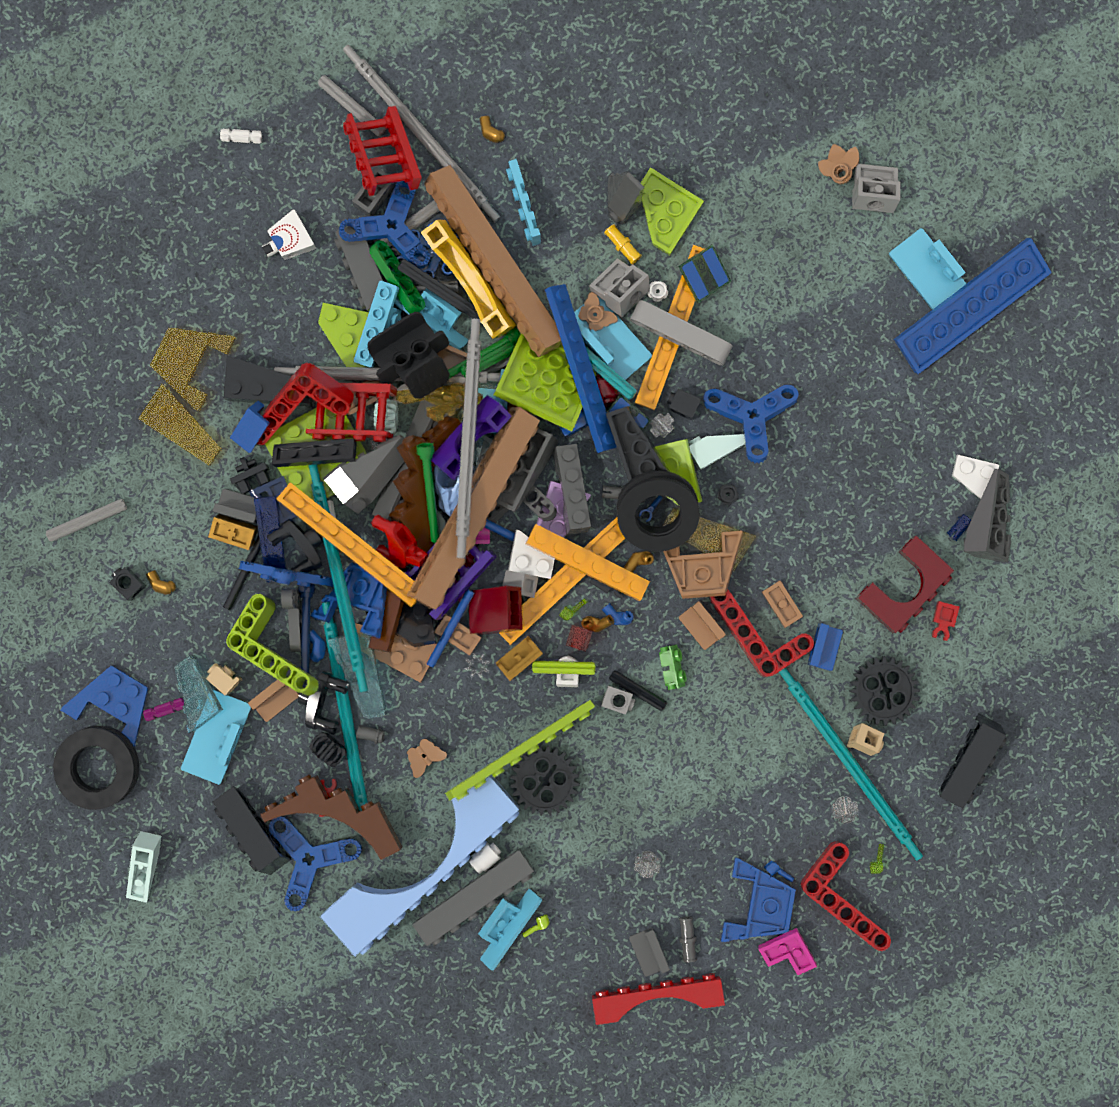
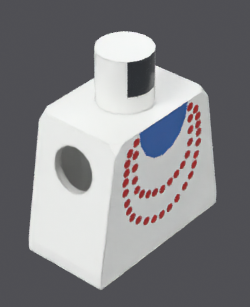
(288, 238)

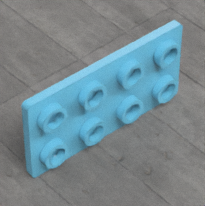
(928, 267)
(615, 345)
(216, 740)

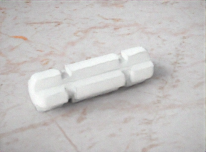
(241, 136)

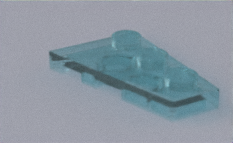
(197, 693)

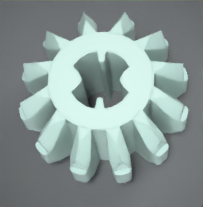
(392, 416)

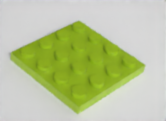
(541, 385)
(295, 433)

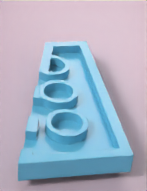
(525, 213)

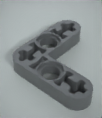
(534, 506)
(291, 600)

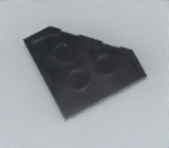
(416, 625)

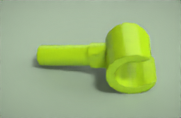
(542, 923)

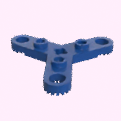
(376, 227)
(740, 410)
(285, 576)
(297, 846)

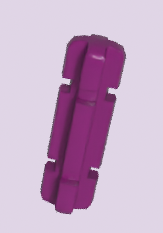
(163, 709)

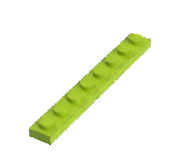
(513, 756)

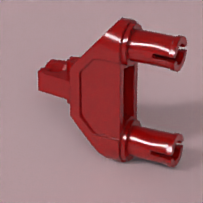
(401, 544)

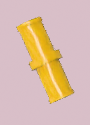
(622, 244)

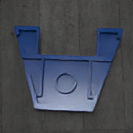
(364, 594)
(116, 695)
(768, 908)

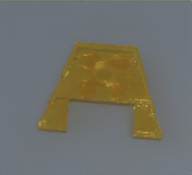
(180, 356)
(445, 398)

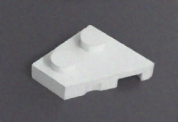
(973, 473)
(529, 560)

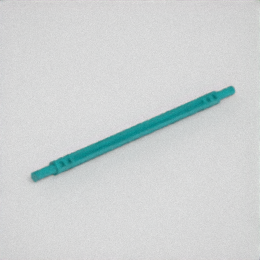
(340, 588)
(346, 719)
(850, 763)

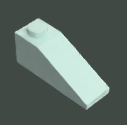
(712, 448)
(143, 865)

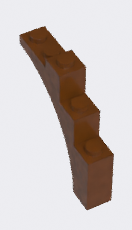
(411, 483)
(313, 798)

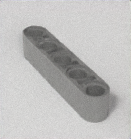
(681, 332)

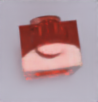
(579, 638)

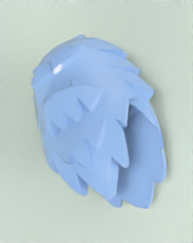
(446, 490)

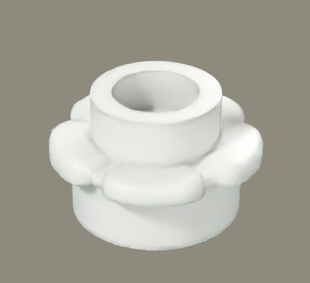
(661, 286)

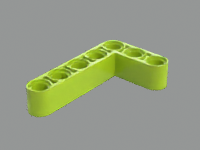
(265, 655)

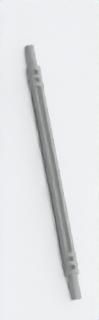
(419, 130)
(365, 373)
(468, 438)

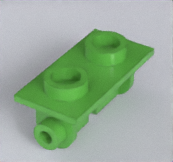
(671, 657)

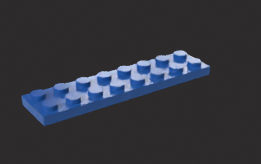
(972, 305)

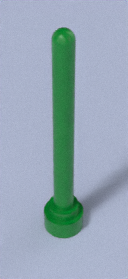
(510, 336)
(426, 452)

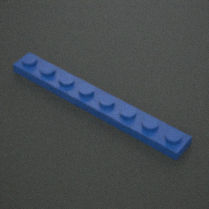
(580, 367)

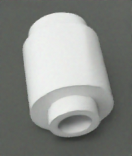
(485, 858)

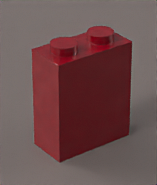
(496, 610)

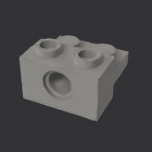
(875, 188)
(621, 286)

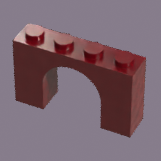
(932, 573)

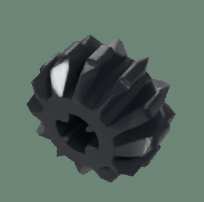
(328, 749)

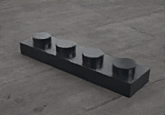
(314, 453)

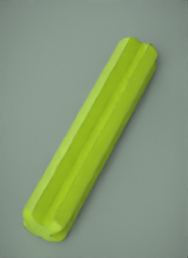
(564, 667)

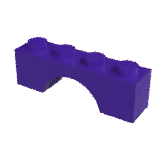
(489, 418)

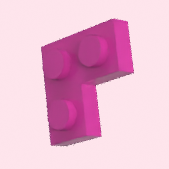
(789, 946)

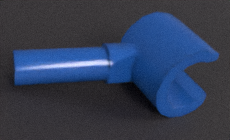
(651, 508)
(773, 868)

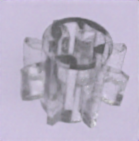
(662, 425)
(474, 671)
(845, 810)
(647, 864)

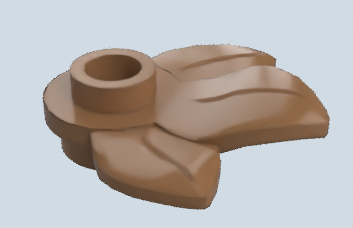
(839, 161)

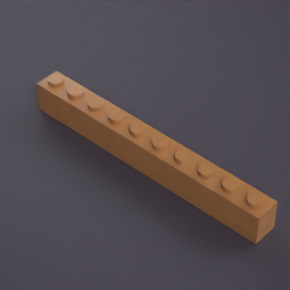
(493, 260)
(487, 484)

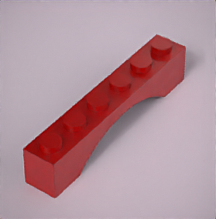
(703, 992)

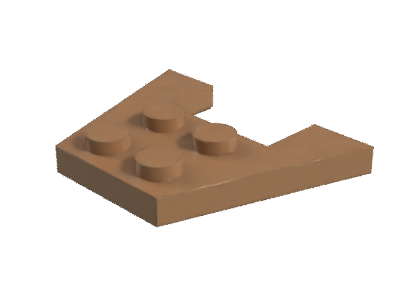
(705, 573)

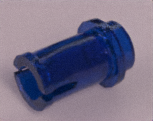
(960, 526)

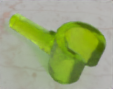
(567, 613)
(877, 867)

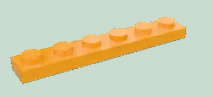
(587, 562)

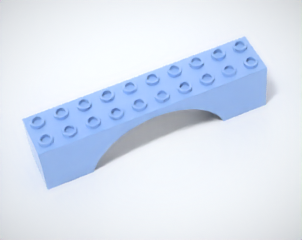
(368, 911)

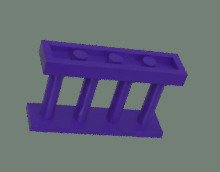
(468, 577)

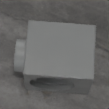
(527, 582)
(608, 700)

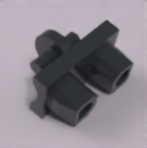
(241, 480)

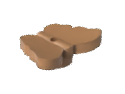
(592, 306)
(432, 753)

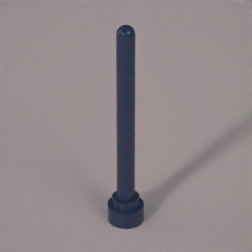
(306, 594)

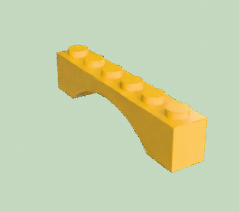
(451, 251)

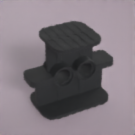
(410, 353)

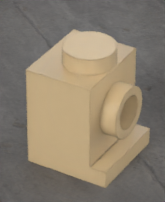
(223, 678)
(873, 736)

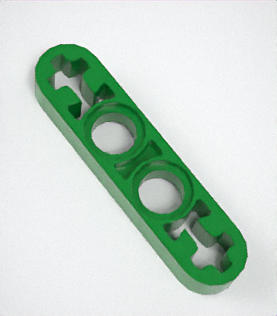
(383, 257)

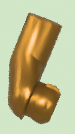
(490, 133)
(637, 559)
(158, 585)
(595, 624)

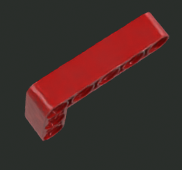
(312, 386)
(753, 638)
(838, 902)

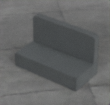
(236, 506)
(649, 952)

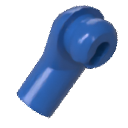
(620, 618)
(318, 648)

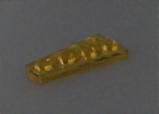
(174, 422)
(708, 537)

